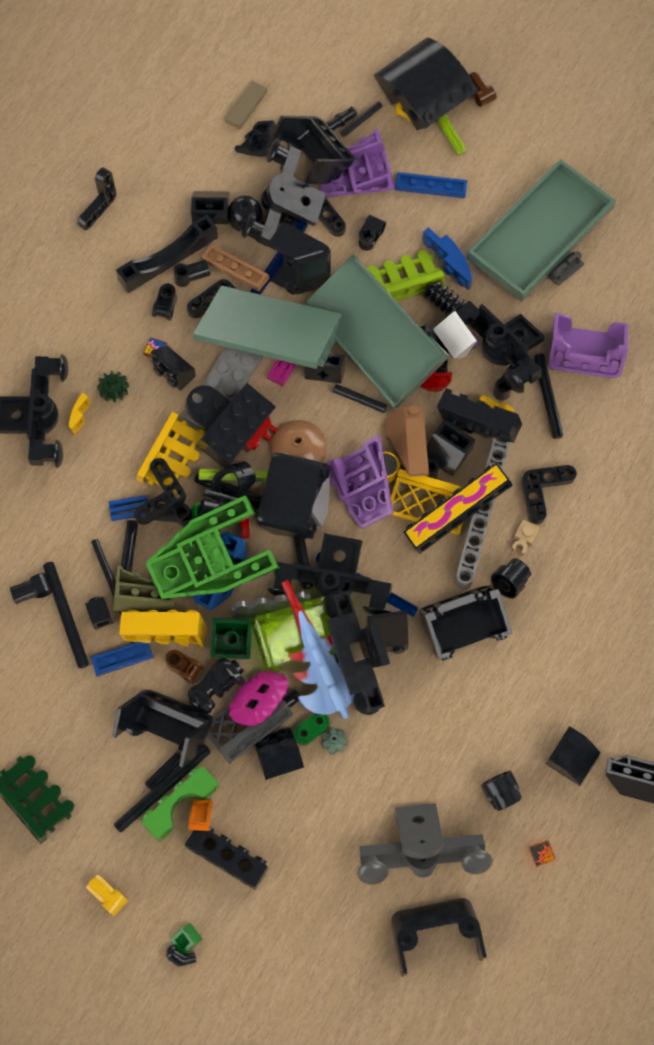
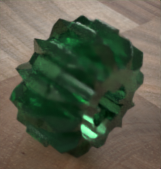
(120, 386)

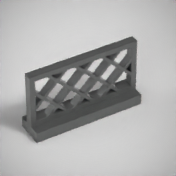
(243, 741)

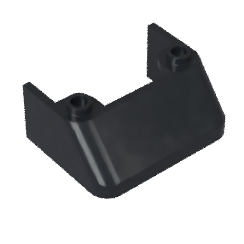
(318, 142)
(305, 260)
(166, 719)
(408, 921)

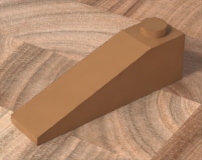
(408, 436)

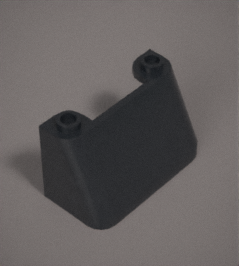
(291, 495)
(465, 620)

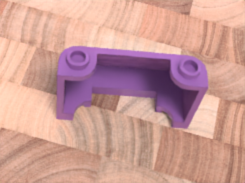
(588, 350)

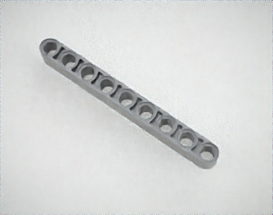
(481, 517)

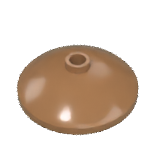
(312, 440)

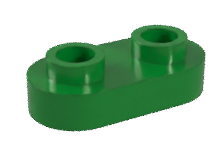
(312, 728)

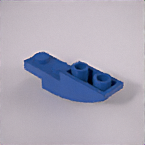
(454, 261)

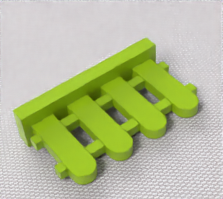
(414, 283)

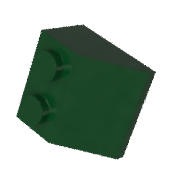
(231, 638)

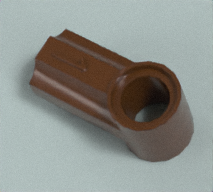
(485, 93)

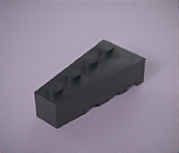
(479, 417)

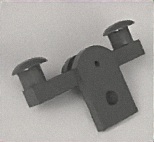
(421, 848)

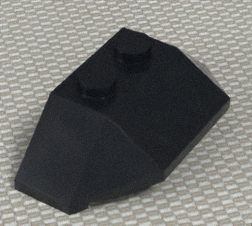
(632, 777)

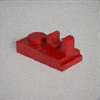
(254, 442)

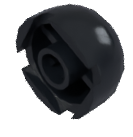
(241, 208)

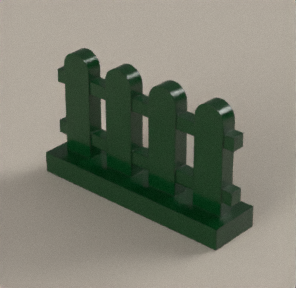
(34, 807)

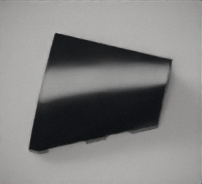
(257, 139)

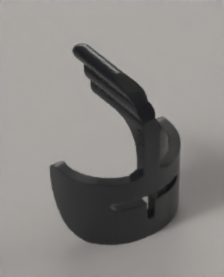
(245, 480)

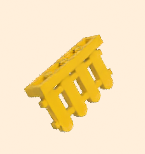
(172, 445)

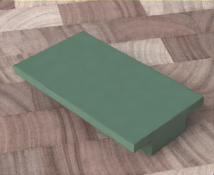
(269, 327)

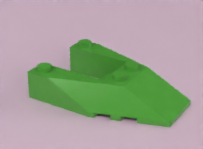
(198, 559)

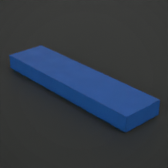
(431, 185)

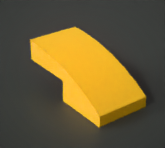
(77, 418)

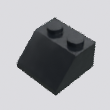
(573, 756)

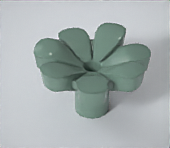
(334, 744)

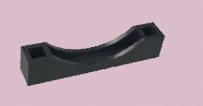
(142, 270)

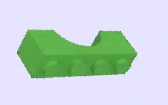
(198, 785)

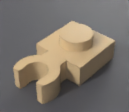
(526, 535)

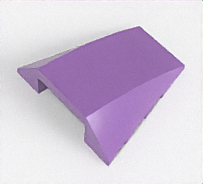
(368, 172)
(363, 483)

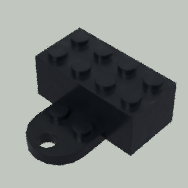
(227, 422)

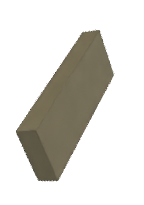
(246, 105)

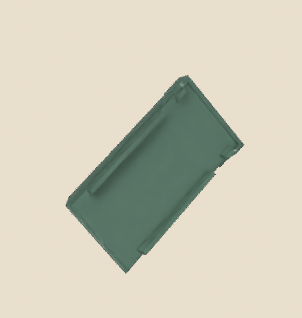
(378, 332)

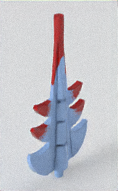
(331, 688)

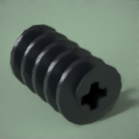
(442, 298)

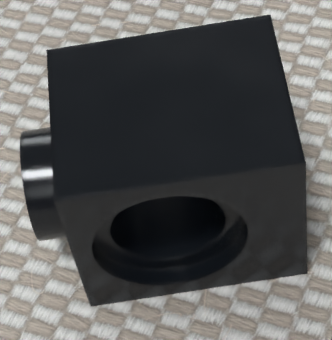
(98, 612)

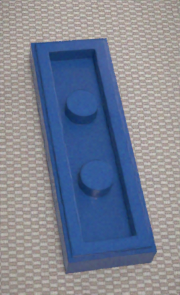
(121, 658)

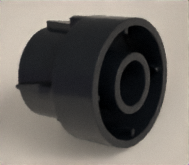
(511, 578)
(502, 790)

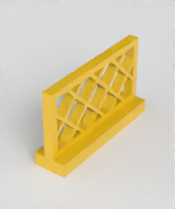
(425, 483)

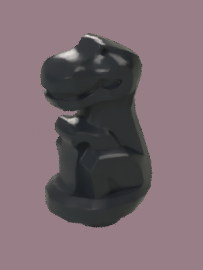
(218, 680)

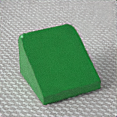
(186, 938)

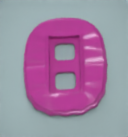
(267, 701)

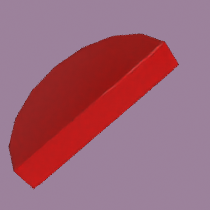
(437, 382)
(245, 529)

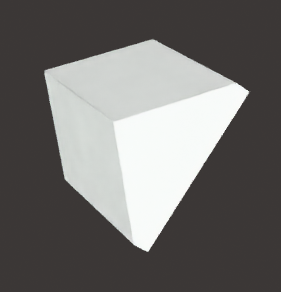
(455, 336)

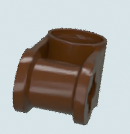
(186, 668)

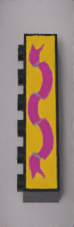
(457, 508)

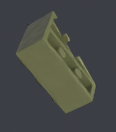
(137, 593)

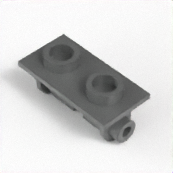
(567, 267)

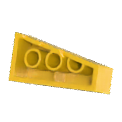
(163, 627)

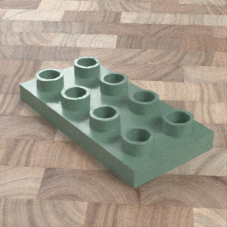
(541, 230)

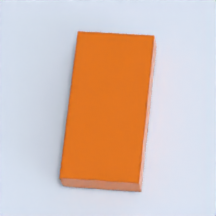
(200, 815)

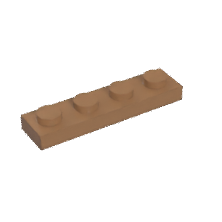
(235, 267)

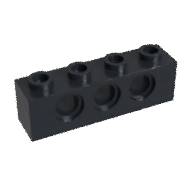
(251, 877)

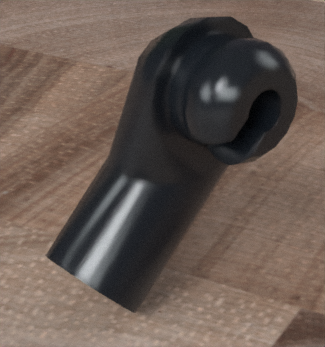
(178, 958)

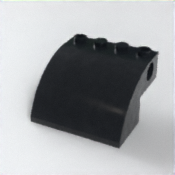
(426, 82)

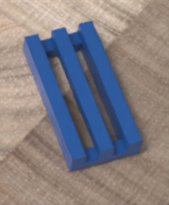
(112, 504)

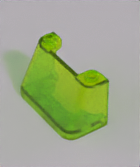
(279, 634)

